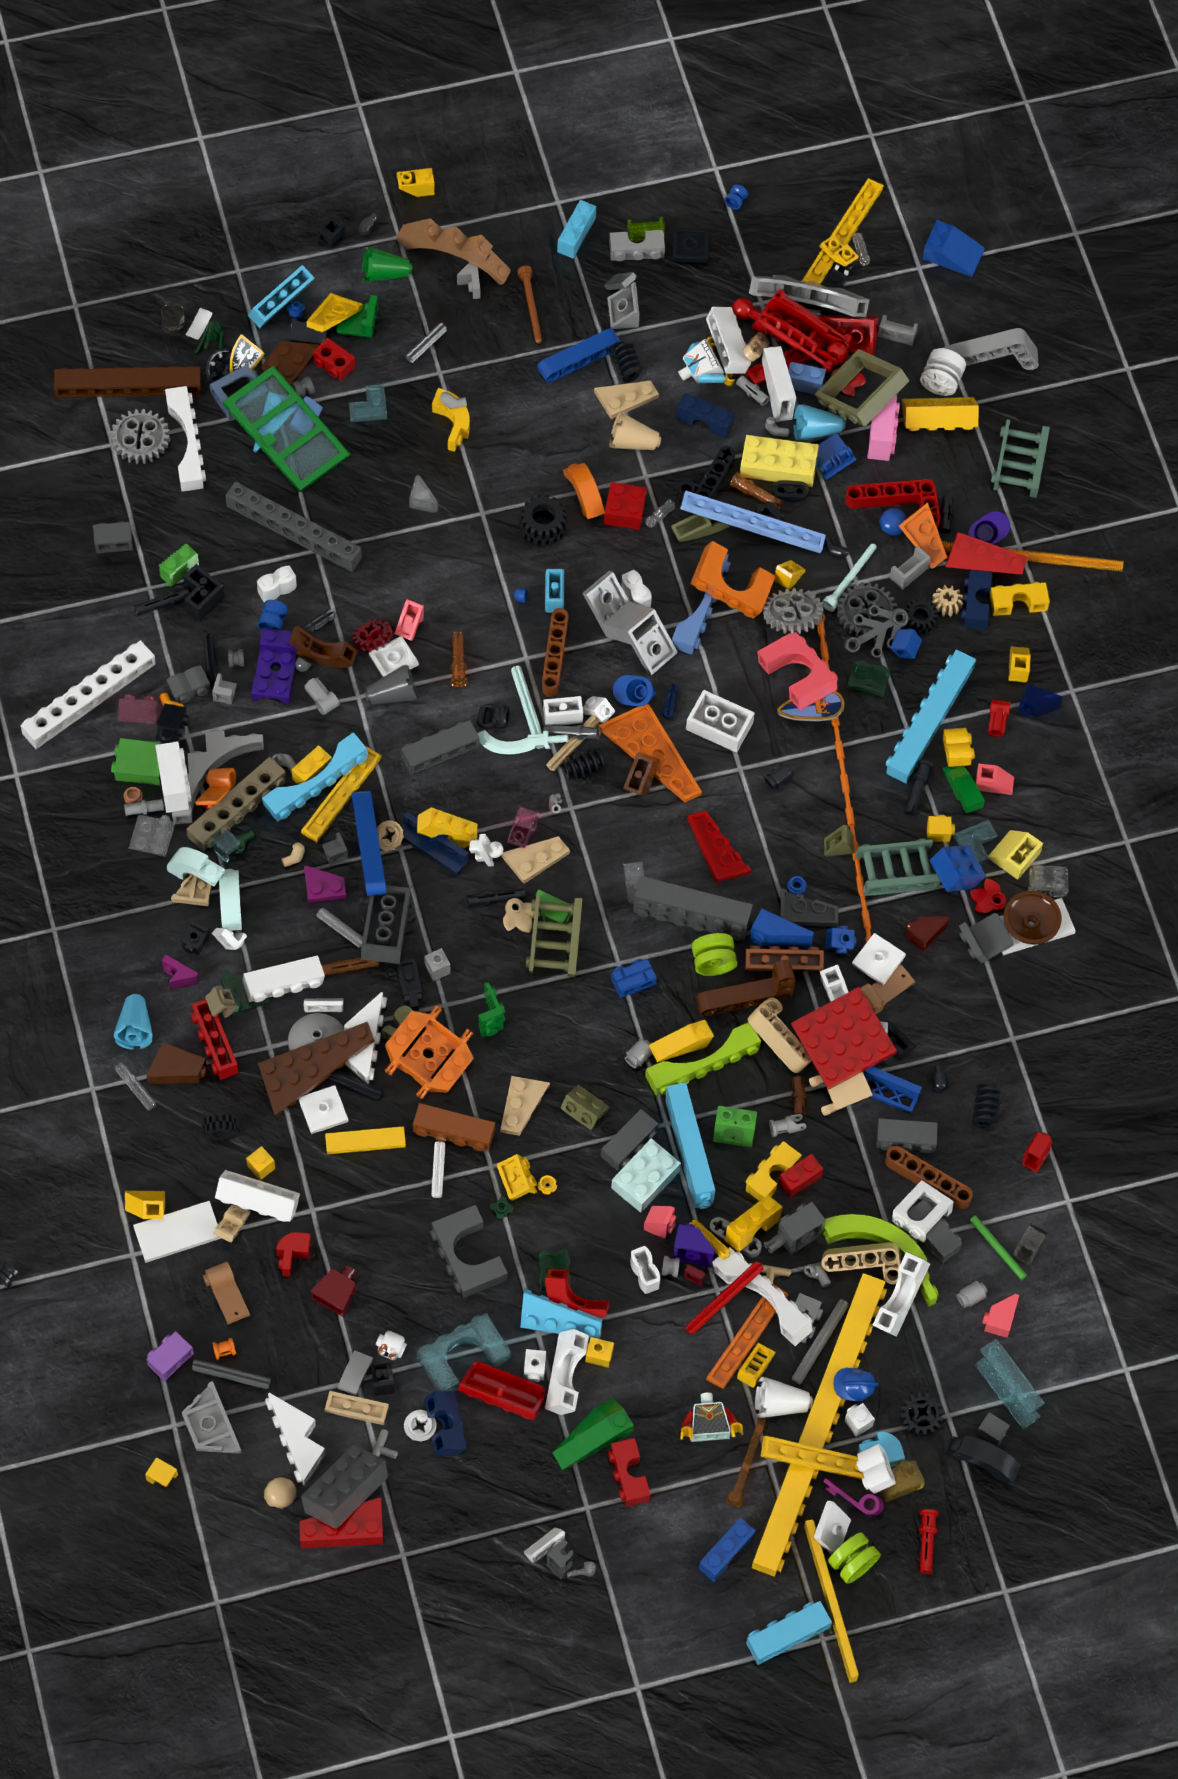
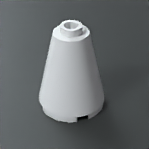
(780, 1399)

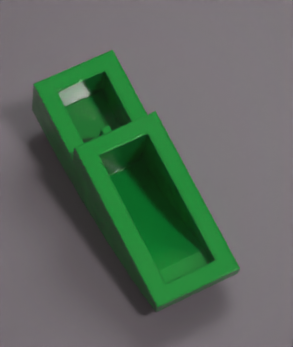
(964, 788)

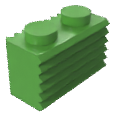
(178, 565)

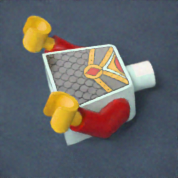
(709, 1421)

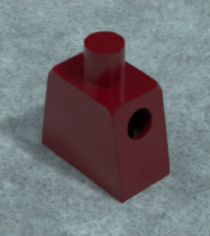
(335, 1290)

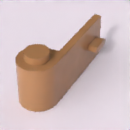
(879, 995)
(226, 1292)

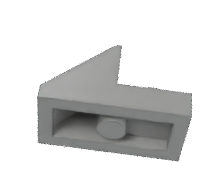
(470, 276)

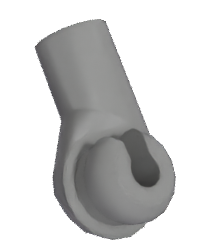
(774, 430)

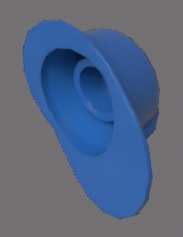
(633, 690)
(854, 1384)

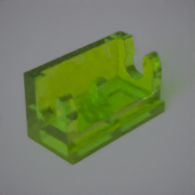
(637, 230)

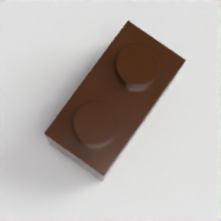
(641, 774)

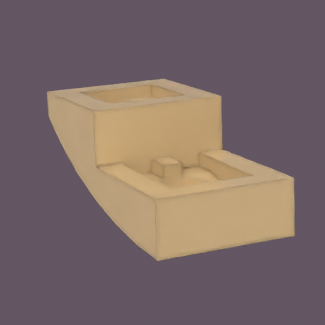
(232, 1223)

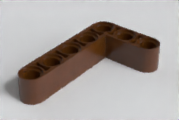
(749, 994)

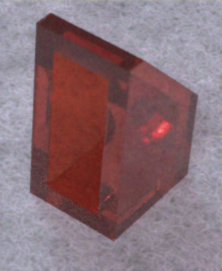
(926, 930)

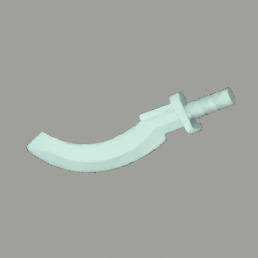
(519, 746)

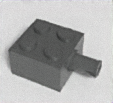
(798, 1229)

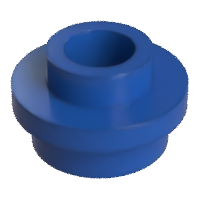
(295, 309)
(799, 881)

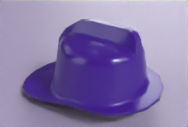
(990, 527)

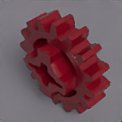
(372, 635)

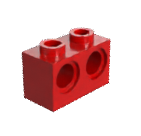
(336, 357)

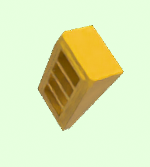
(750, 1376)

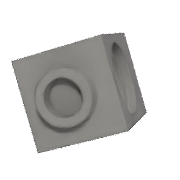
(437, 964)

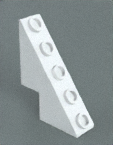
(371, 1013)
(295, 1432)

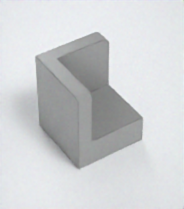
(223, 690)

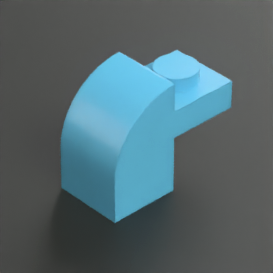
(889, 1443)

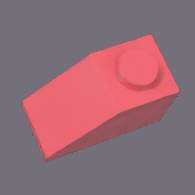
(1000, 1317)

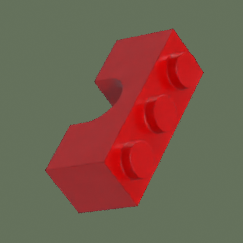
(632, 1489)

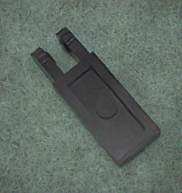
(835, 278)

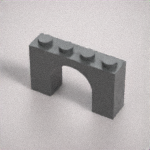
(468, 1278)

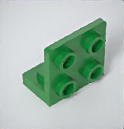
(361, 323)

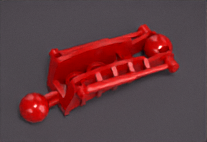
(786, 322)

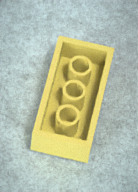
(778, 460)

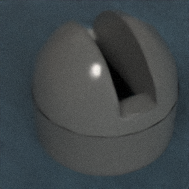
(302, 665)

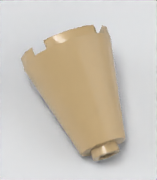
(633, 435)

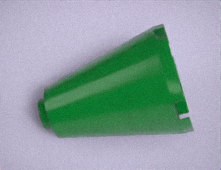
(384, 266)

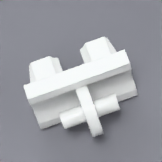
(485, 850)

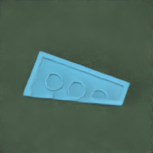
(548, 1316)

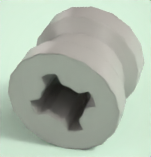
(670, 1266)

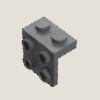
(986, 937)

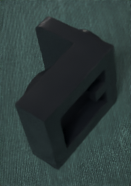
(769, 510)

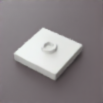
(393, 656)
(878, 959)
(323, 1109)
(832, 1527)

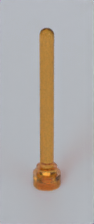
(735, 1497)

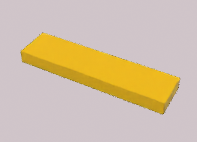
(365, 1140)

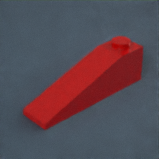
(862, 329)

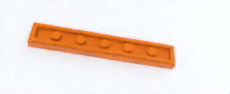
(742, 1343)

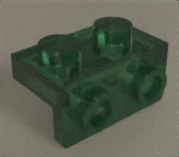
(869, 678)
(552, 1260)

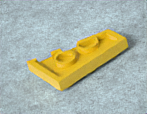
(333, 311)

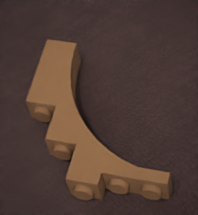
(451, 240)

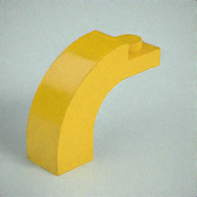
(458, 416)

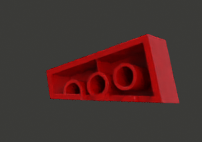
(983, 556)
(360, 1528)

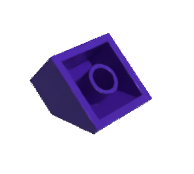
(692, 1246)

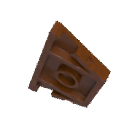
(290, 359)

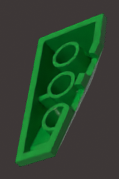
(597, 1431)

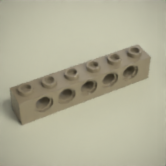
(239, 794)

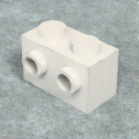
(563, 711)

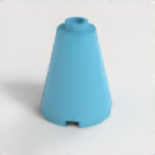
(816, 423)
(133, 1024)

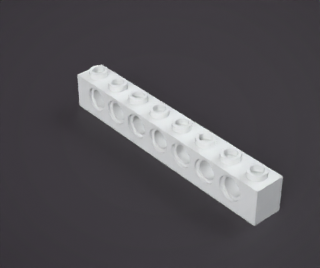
(85, 703)

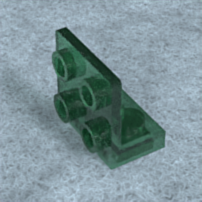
(238, 992)

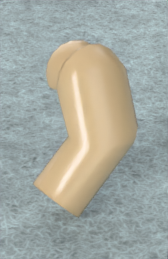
(296, 855)

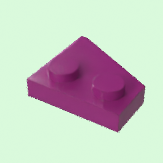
(323, 885)

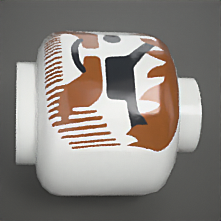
(391, 1345)

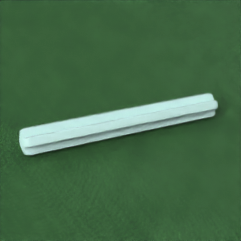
(526, 701)

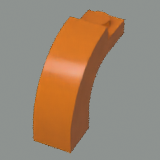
(586, 489)

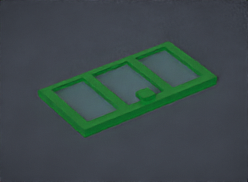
(286, 429)

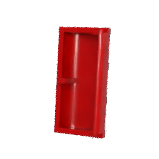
(503, 1390)

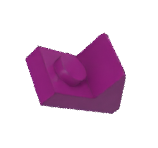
(182, 974)

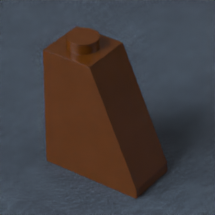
(176, 1066)

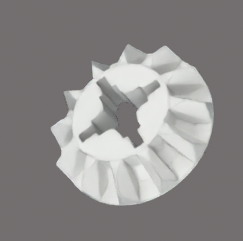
(421, 1417)

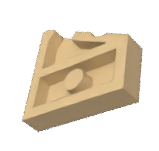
(193, 891)

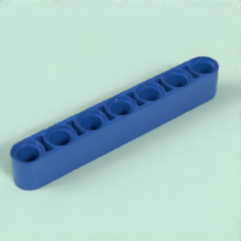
(368, 843)

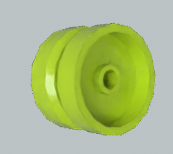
(714, 954)
(854, 1557)

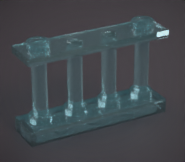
(1009, 1384)

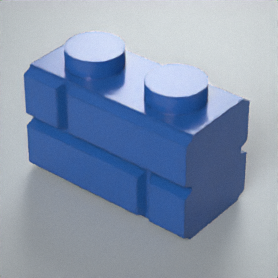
(633, 977)

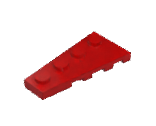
(717, 851)

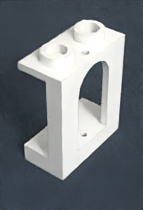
(919, 1229)

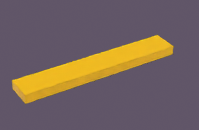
(339, 797)
(810, 1457)

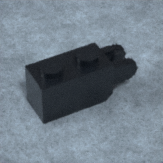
(171, 723)

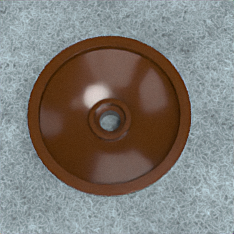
(1032, 907)

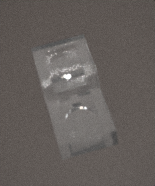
(632, 875)

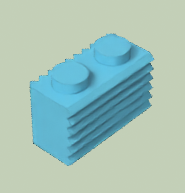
(554, 589)

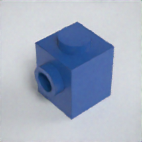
(906, 643)

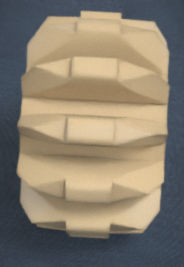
(947, 600)

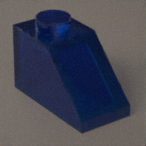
(1039, 701)

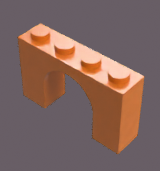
(709, 579)

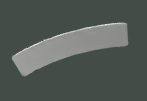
(199, 323)

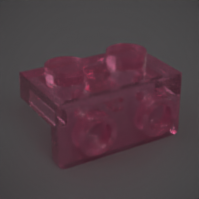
(138, 710)

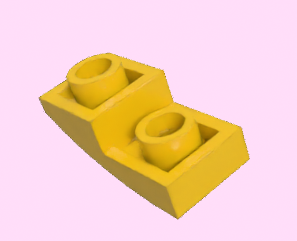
(838, 252)

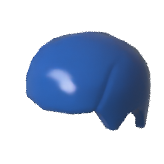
(891, 520)

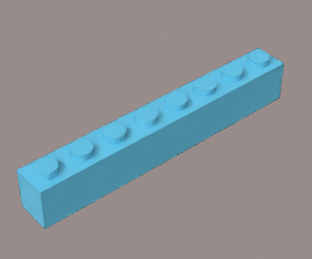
(931, 716)

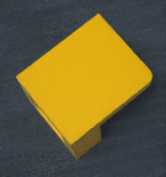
(161, 1473)

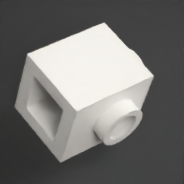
(534, 1365)
(859, 1419)

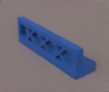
(895, 1084)

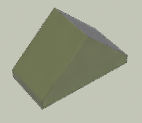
(839, 842)

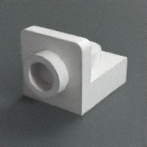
(228, 938)

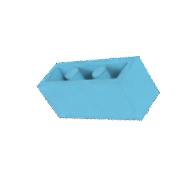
(576, 229)

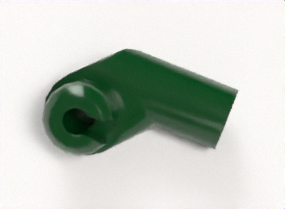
(243, 838)

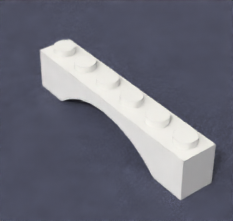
(179, 408)
(793, 1323)

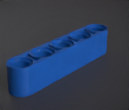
(578, 355)

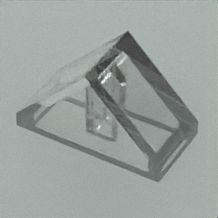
(421, 497)

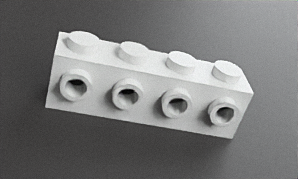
(728, 339)
(283, 979)
(257, 1196)

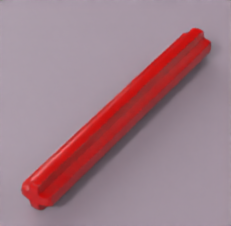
(724, 1297)

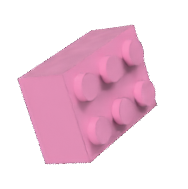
(883, 431)

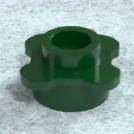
(501, 1213)

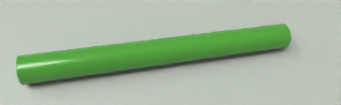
(998, 1247)

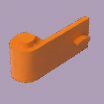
(220, 783)

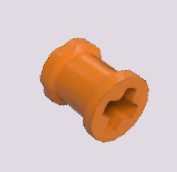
(224, 1348)

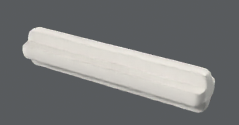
(438, 1169)

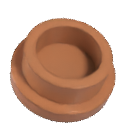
(133, 795)

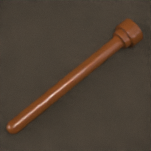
(525, 274)

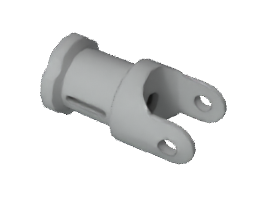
(786, 1125)

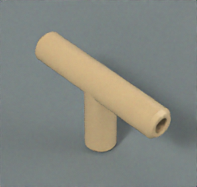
(771, 1271)

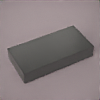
(620, 281)

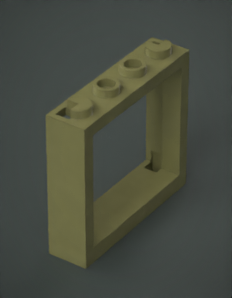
(876, 401)

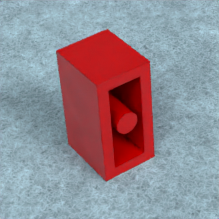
(800, 1176)

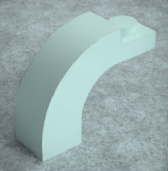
(196, 863)
(230, 900)

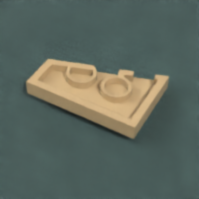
(625, 396)
(535, 857)
(521, 1102)

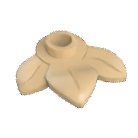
(518, 918)

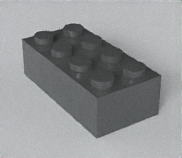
(386, 925)
(344, 1486)

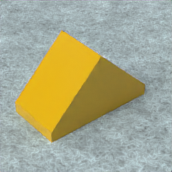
(788, 574)

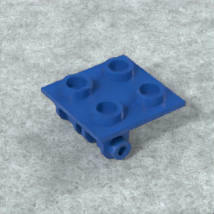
(833, 456)

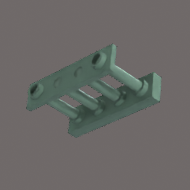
(1037, 453)
(892, 883)

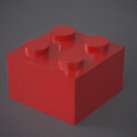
(625, 505)

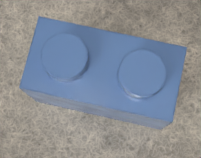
(806, 378)

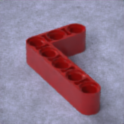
(899, 496)

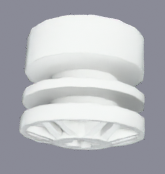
(943, 372)

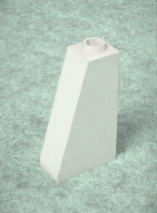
(778, 384)

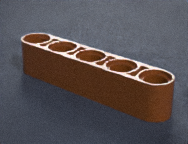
(555, 660)
(922, 1169)

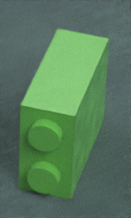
(136, 762)

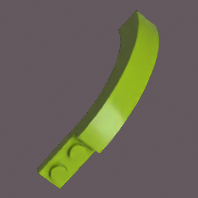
(879, 1231)

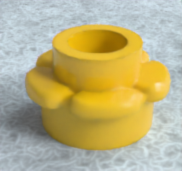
(547, 1180)

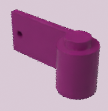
(868, 1504)

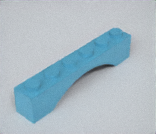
(284, 800)

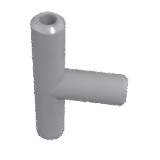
(379, 1449)

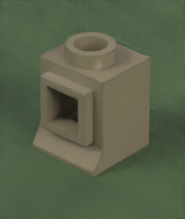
(221, 1000)

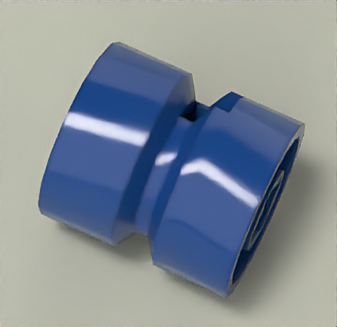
(273, 615)

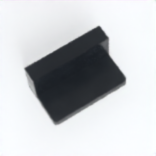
(302, 334)

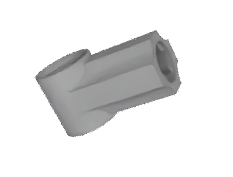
(324, 700)

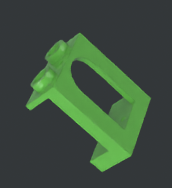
(741, 1132)

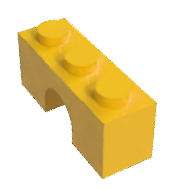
(1033, 594)
(436, 822)
(781, 1159)
(761, 1215)

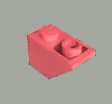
(994, 779)
(660, 1221)

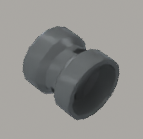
(303, 387)

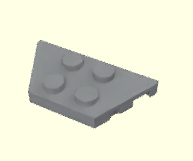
(209, 1423)

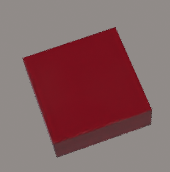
(694, 1275)

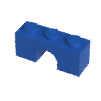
(727, 1547)

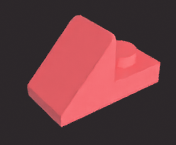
(409, 620)

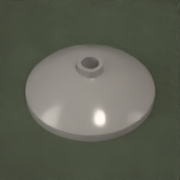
(305, 1028)

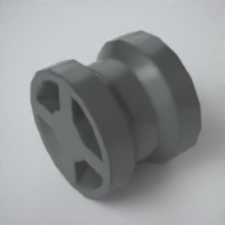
(235, 658)

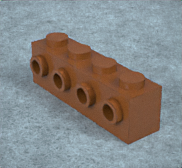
(801, 960)
(453, 1127)

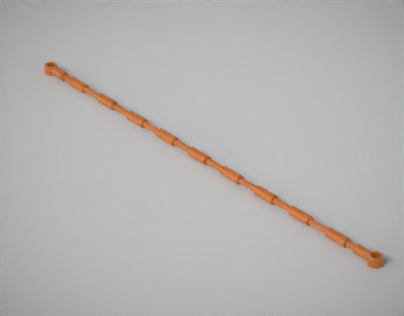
(846, 790)

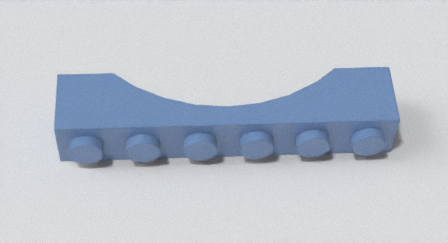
(688, 631)

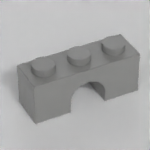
(623, 249)

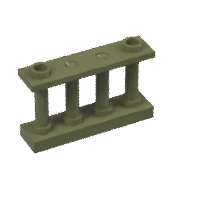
(572, 928)

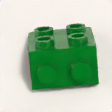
(492, 1020)

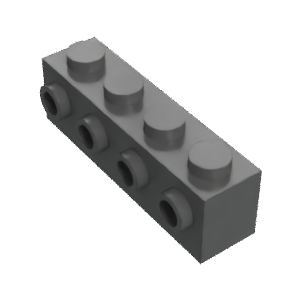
(440, 747)

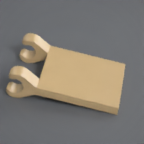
(844, 1094)

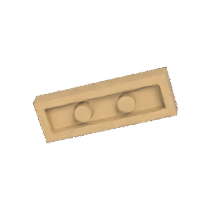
(356, 1408)

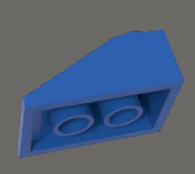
(952, 249)
(776, 931)

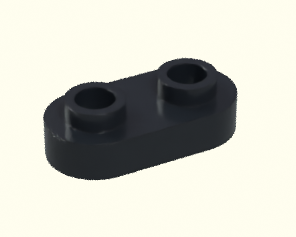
(790, 490)

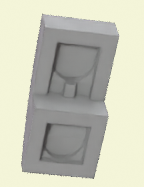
(355, 1372)

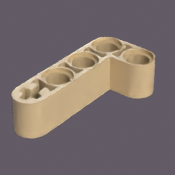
(778, 1036)
(862, 1261)

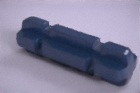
(671, 701)

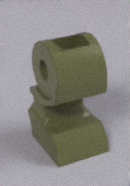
(399, 1016)

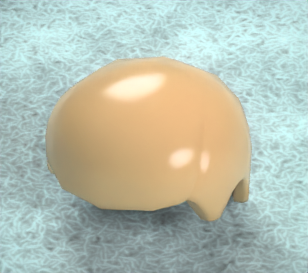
(280, 1492)

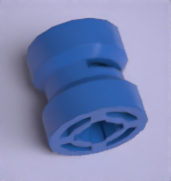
(736, 195)

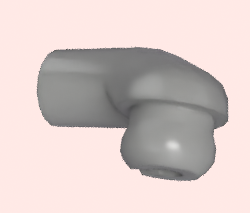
(451, 402)
(284, 760)
(553, 803)
(818, 1273)

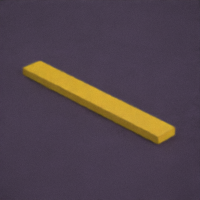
(846, 229)
(831, 1602)

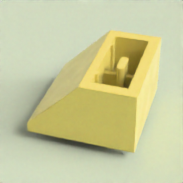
(1016, 852)

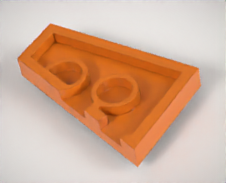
(923, 532)

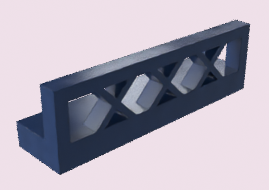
(437, 848)

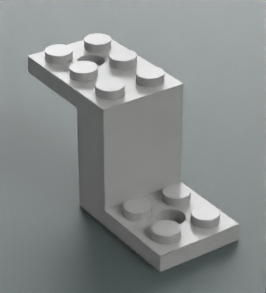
(630, 622)

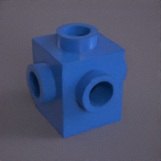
(840, 939)

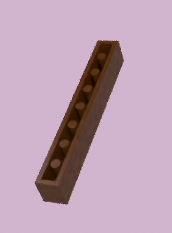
(125, 381)

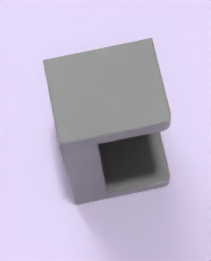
(910, 569)

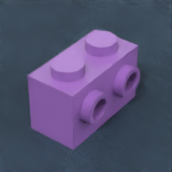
(169, 1355)

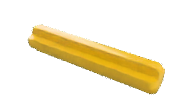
(719, 1248)

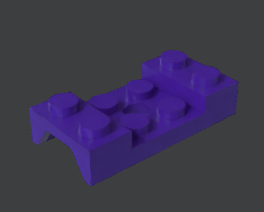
(275, 651)

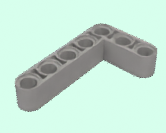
(999, 345)

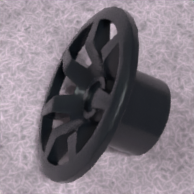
(217, 365)

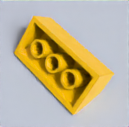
(940, 413)

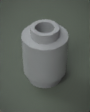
(638, 1053)
(972, 1294)

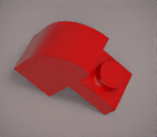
(292, 1246)

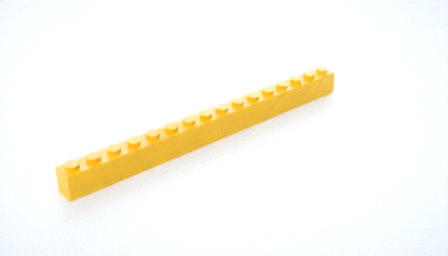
(818, 1426)

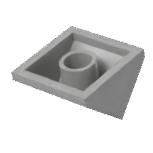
(624, 308)

